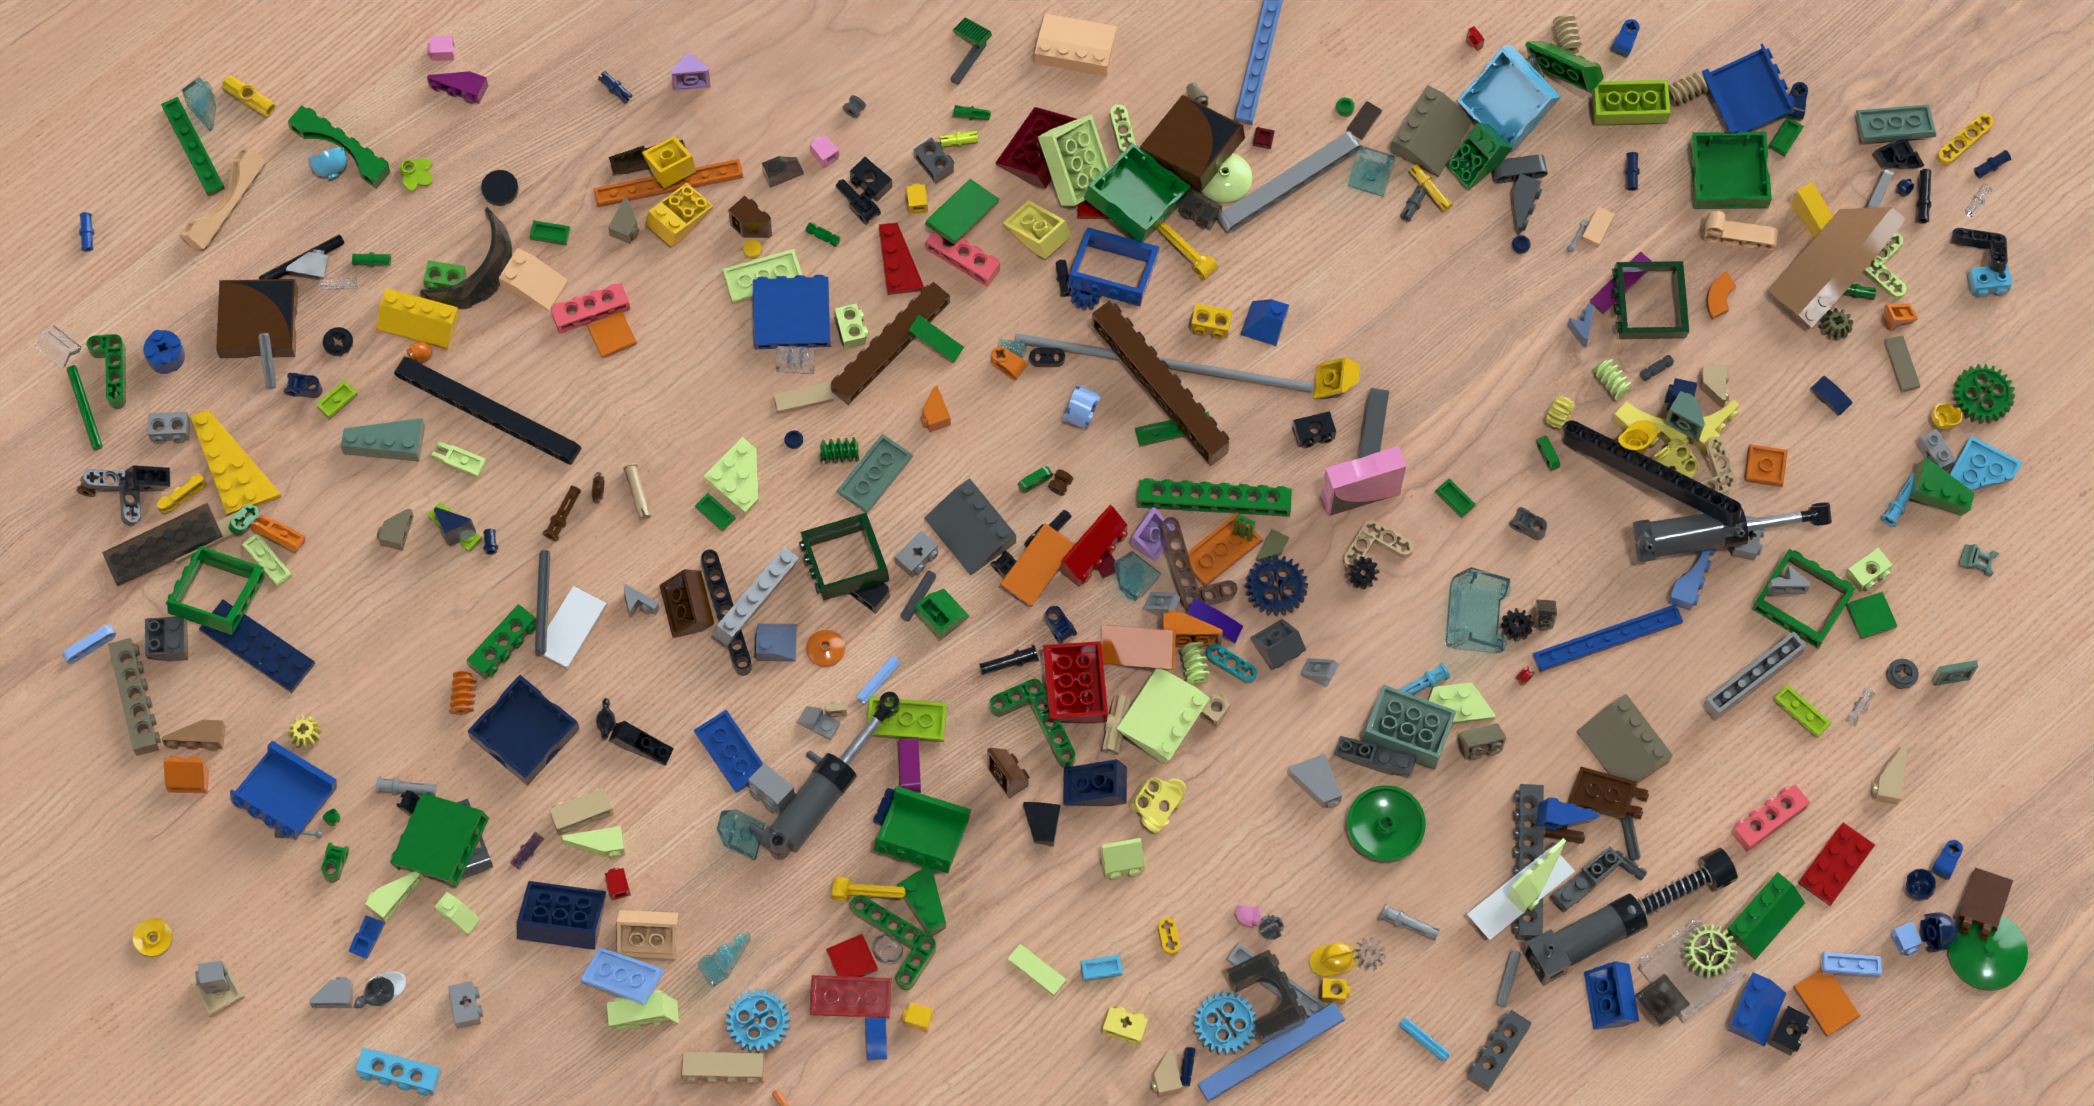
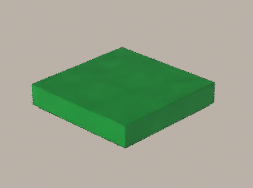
(1871, 615)

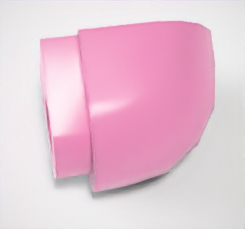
(1248, 915)

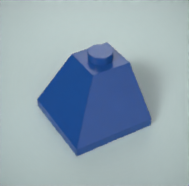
(1265, 321)

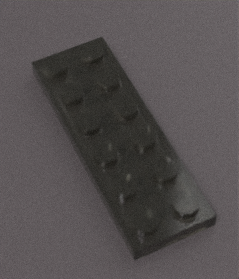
(162, 544)

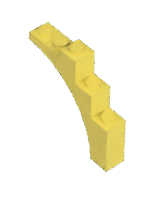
(1713, 424)

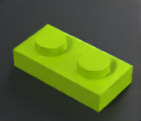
(336, 399)

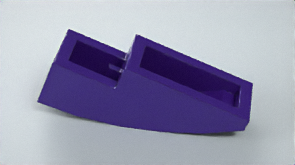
(1204, 612)

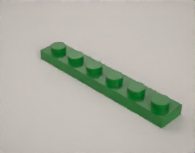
(192, 146)

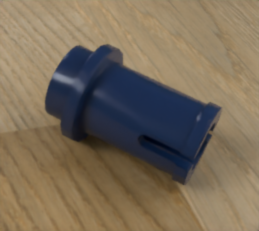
(490, 541)

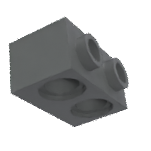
(929, 162)

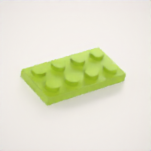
(914, 720)

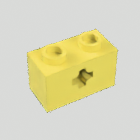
(1132, 1033)

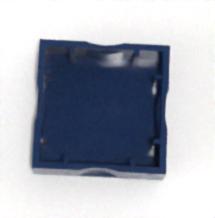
(523, 730)

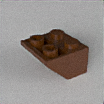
(749, 219)

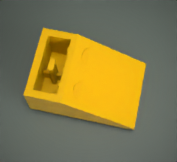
(678, 214)

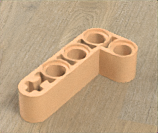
(1739, 234)

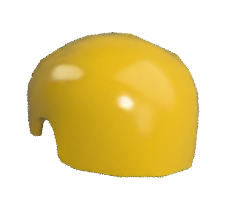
(1946, 416)

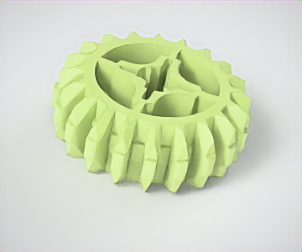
(1719, 951)

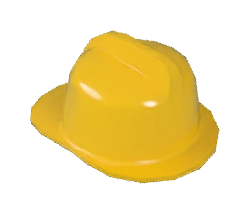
(1638, 436)
(1332, 959)

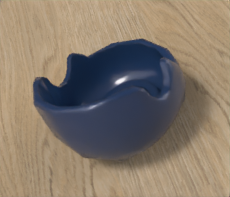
(1920, 884)

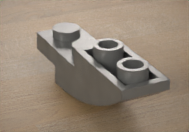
(1375, 758)
(1587, 879)

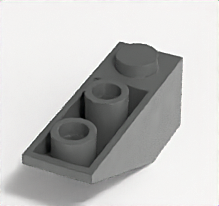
(1523, 197)

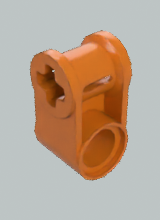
(1009, 364)

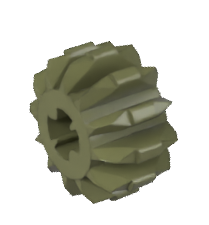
(1831, 328)

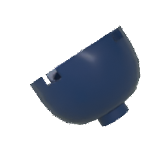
(1938, 931)

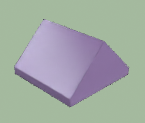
(690, 74)
(1148, 536)

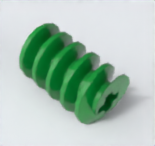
(839, 450)

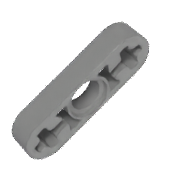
(1881, 188)

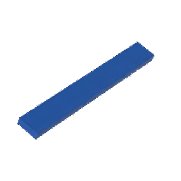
(1607, 638)

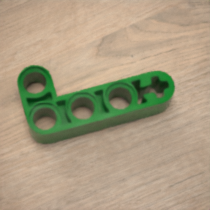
(112, 371)

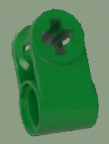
(334, 858)

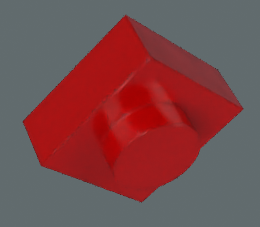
(1475, 39)

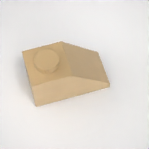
(1167, 1077)

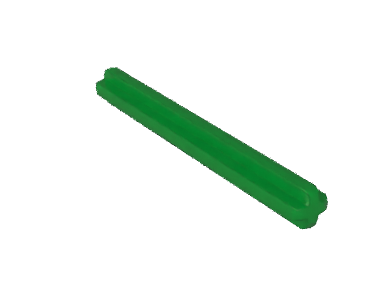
(84, 407)

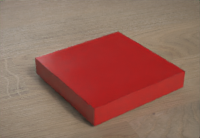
(852, 957)

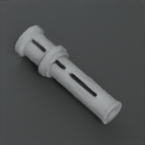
(396, 786)
(1400, 919)

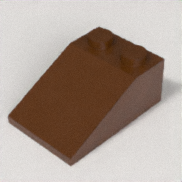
(1006, 771)

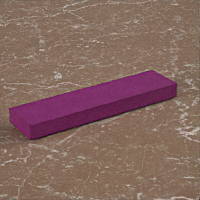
(1604, 299)

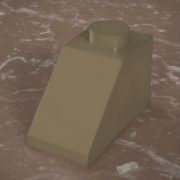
(624, 223)
(395, 530)

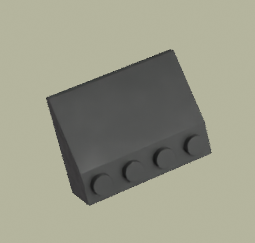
(970, 527)

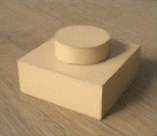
(836, 709)

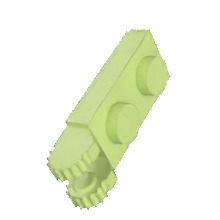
(460, 459)

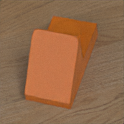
(1898, 314)

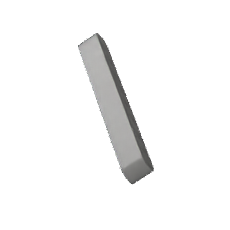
(1289, 182)

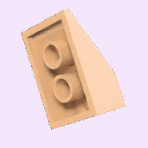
(532, 280)

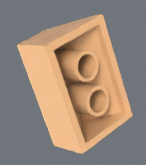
(647, 934)

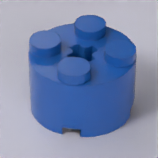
(164, 351)

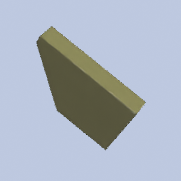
(1273, 545)

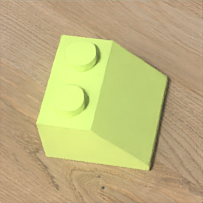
(1123, 858)

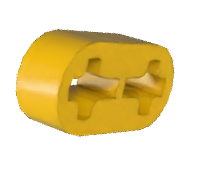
(1173, 936)

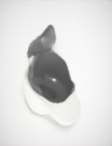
(382, 989)

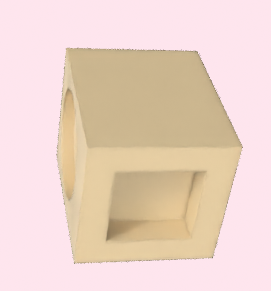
(1212, 717)

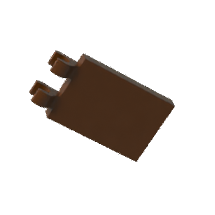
(1607, 794)
(1985, 902)

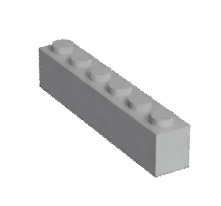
(755, 596)
(1754, 676)

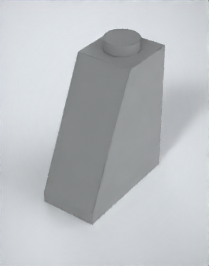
(1317, 781)

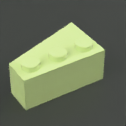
(630, 1014)

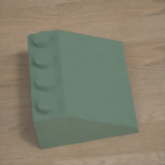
(1409, 725)

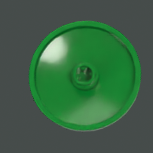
(1386, 823)
(1989, 963)

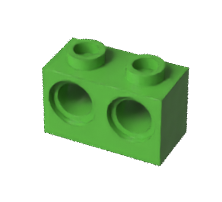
(446, 273)

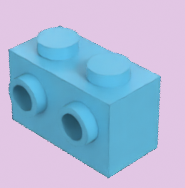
(1986, 281)

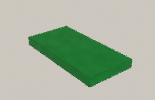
(962, 211)

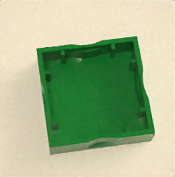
(1730, 170)
(1137, 192)

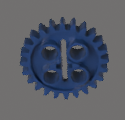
(1260, 589)

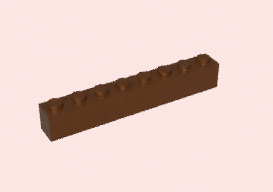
(888, 344)

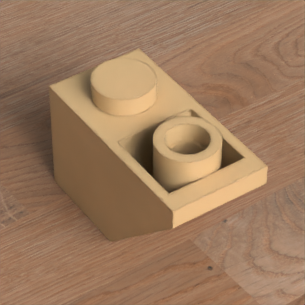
(1714, 383)

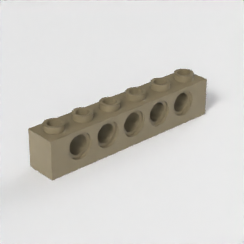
(119, 652)

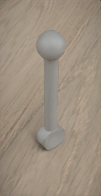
(1584, 223)

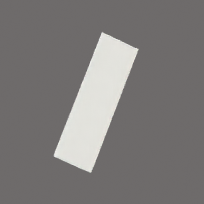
(1499, 911)

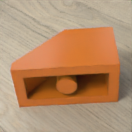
(935, 412)

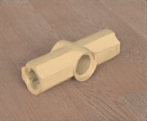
(1113, 737)

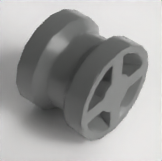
(854, 106)

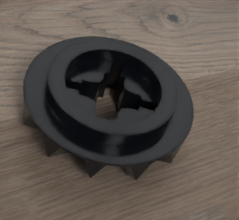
(337, 333)

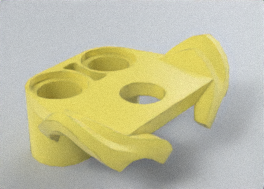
(1670, 457)
(1169, 791)

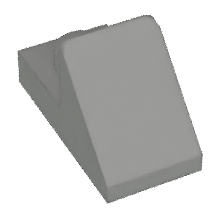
(1792, 584)
(636, 599)
(1161, 603)
(1319, 670)
(816, 721)

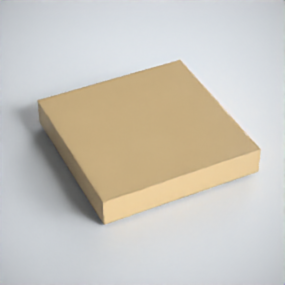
(219, 1001)

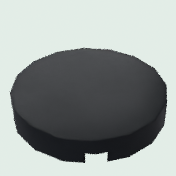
(499, 187)

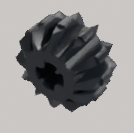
(1355, 573)
(1511, 628)

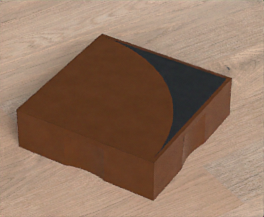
(1193, 141)
(256, 308)

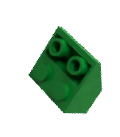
(940, 613)

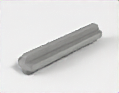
(267, 360)
(1508, 978)

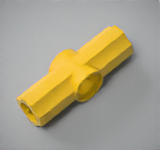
(256, 101)

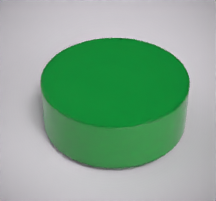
(1345, 107)

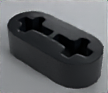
(1047, 357)

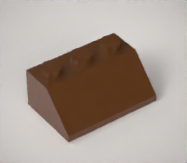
(686, 603)

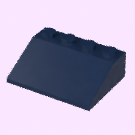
(561, 915)

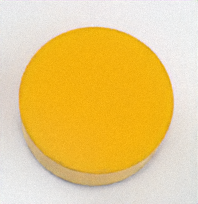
(752, 249)

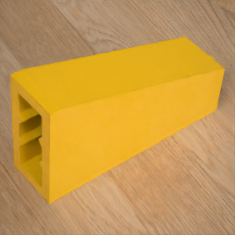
(1811, 208)

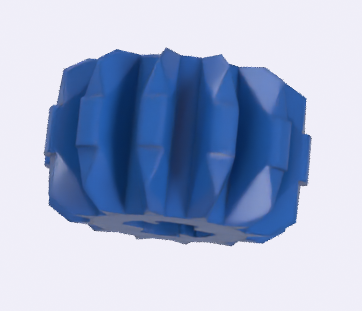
(1082, 300)

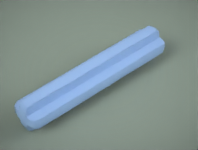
(879, 678)

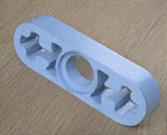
(89, 644)

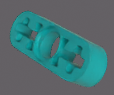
(1233, 671)

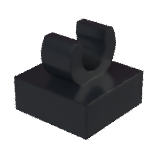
(408, 802)

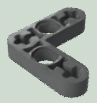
(124, 505)

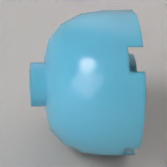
(329, 163)

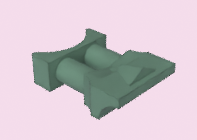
(1970, 559)

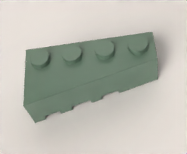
(385, 440)

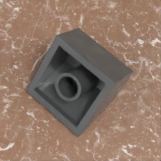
(1278, 643)

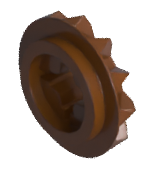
(598, 487)

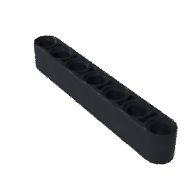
(722, 604)

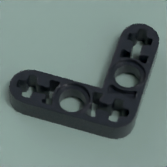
(1992, 241)

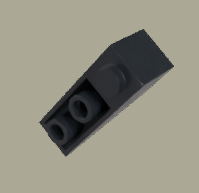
(640, 743)

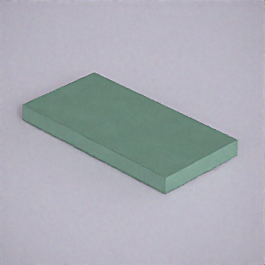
(1895, 123)
(874, 473)

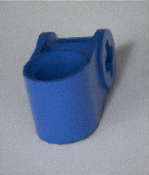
(1625, 40)
(1946, 860)

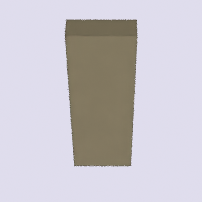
(1902, 363)

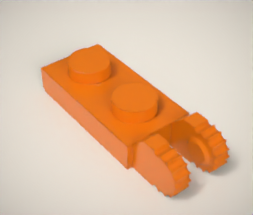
(278, 533)

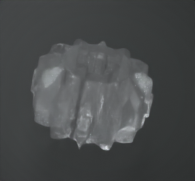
(1376, 952)

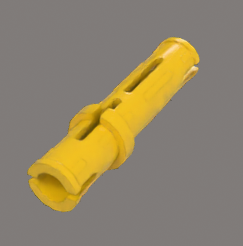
(1426, 182)

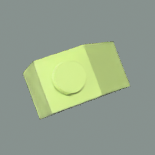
(457, 913)

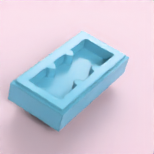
(1101, 968)

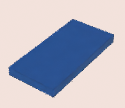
(729, 750)

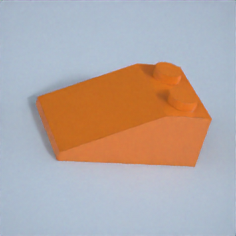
(1191, 629)

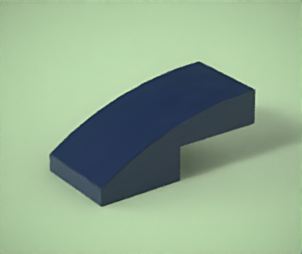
(1831, 394)

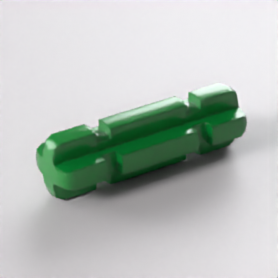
(823, 234)

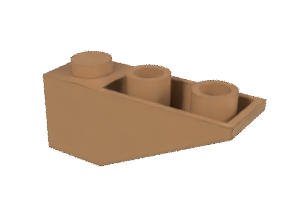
(202, 734)

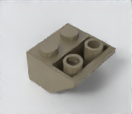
(1482, 741)

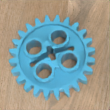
(1210, 1031)
(767, 1035)

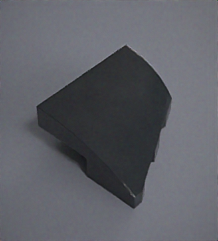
(1898, 155)
(1042, 821)

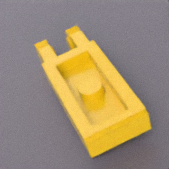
(181, 494)

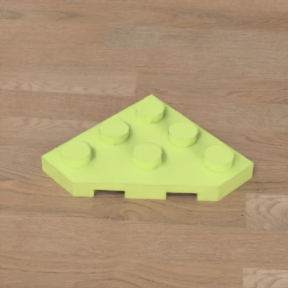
(737, 476)

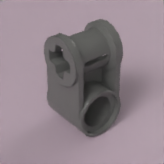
(1525, 523)

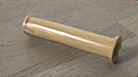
(637, 490)

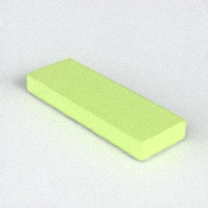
(266, 558)
(1037, 970)

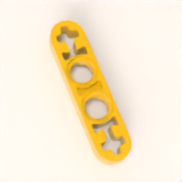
(1965, 139)

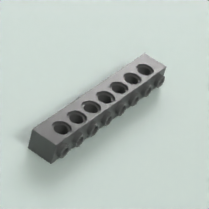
(1528, 794)

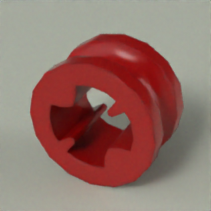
(1525, 675)

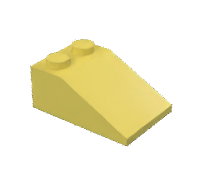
(1038, 229)

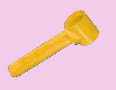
(1203, 265)
(844, 889)

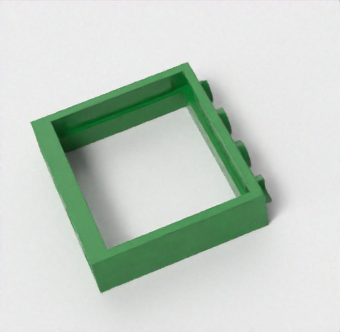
(224, 562)
(1792, 624)

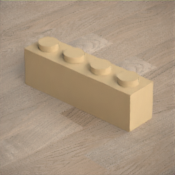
(723, 1067)

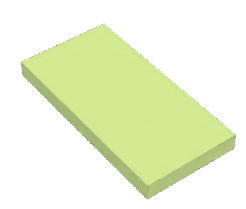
(740, 277)

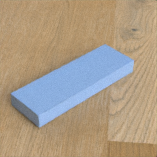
(1851, 964)

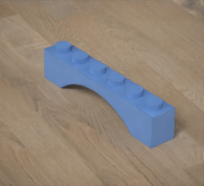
(1686, 587)

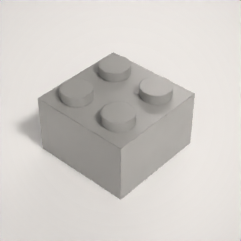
(771, 789)

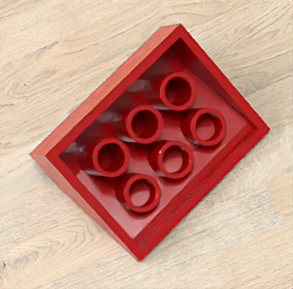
(1076, 682)

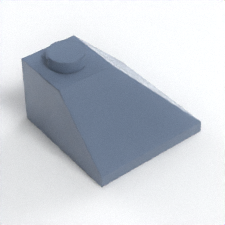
(776, 642)

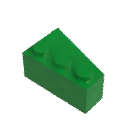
(1940, 489)
(924, 900)

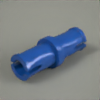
(86, 232)

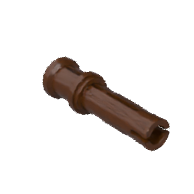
(560, 522)

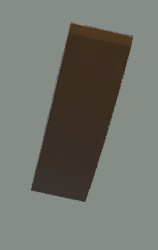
(631, 160)

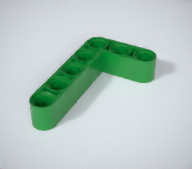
(1042, 716)
(904, 928)

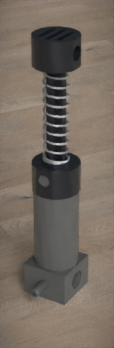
(1555, 952)

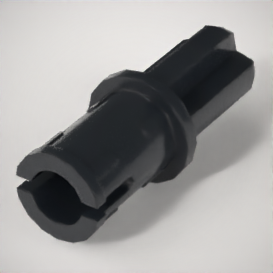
(1063, 277)

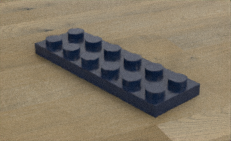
(262, 650)

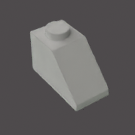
(310, 264)
(334, 994)

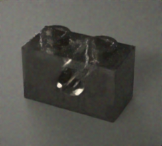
(1199, 209)

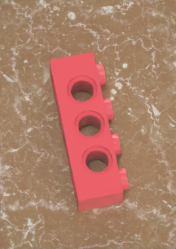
(951, 255)
(584, 316)
(1749, 838)

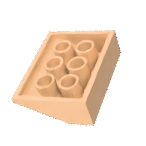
(1075, 44)

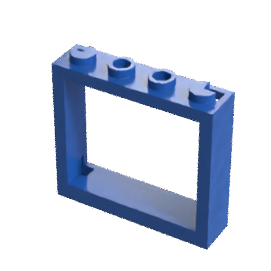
(1117, 245)

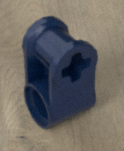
(1800, 100)
(299, 385)
(1061, 627)

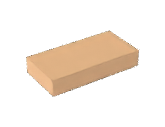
(1598, 226)

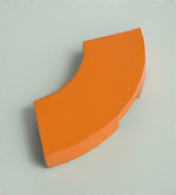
(1718, 295)

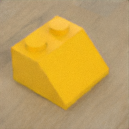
(669, 161)

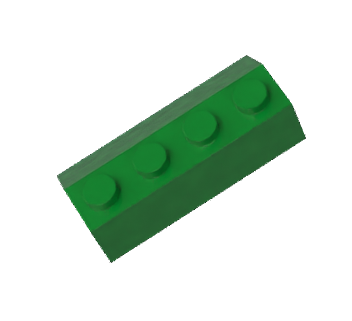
(1566, 66)
(1766, 916)

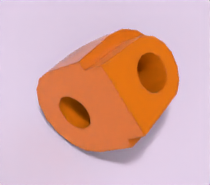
(419, 352)

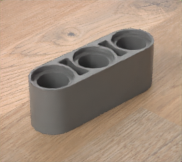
(1510, 168)

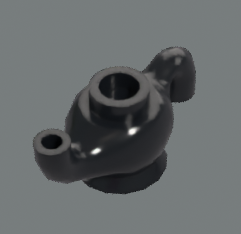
(605, 719)

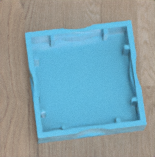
(1509, 96)

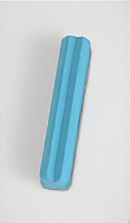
(1424, 1039)

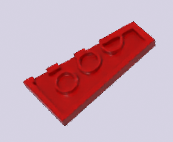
(898, 263)

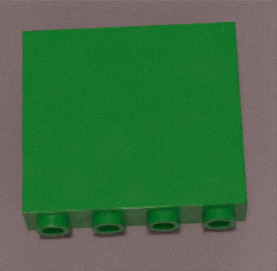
(922, 830)
(439, 839)

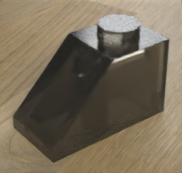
(781, 170)

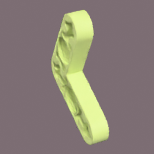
(1878, 263)

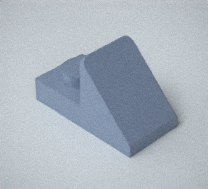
(1581, 327)

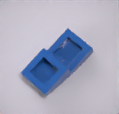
(366, 937)
(876, 1038)

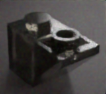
(1544, 614)

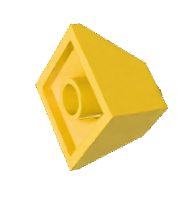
(1335, 377)

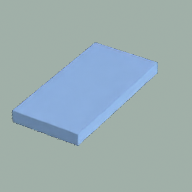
(622, 976)

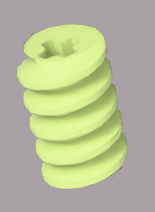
(1612, 379)
(1193, 663)

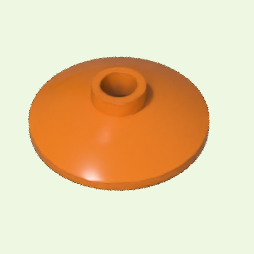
(825, 656)

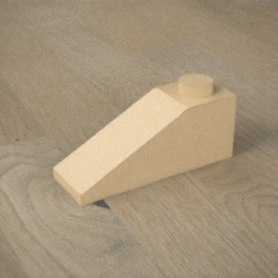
(1890, 784)

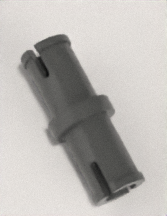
(1413, 204)

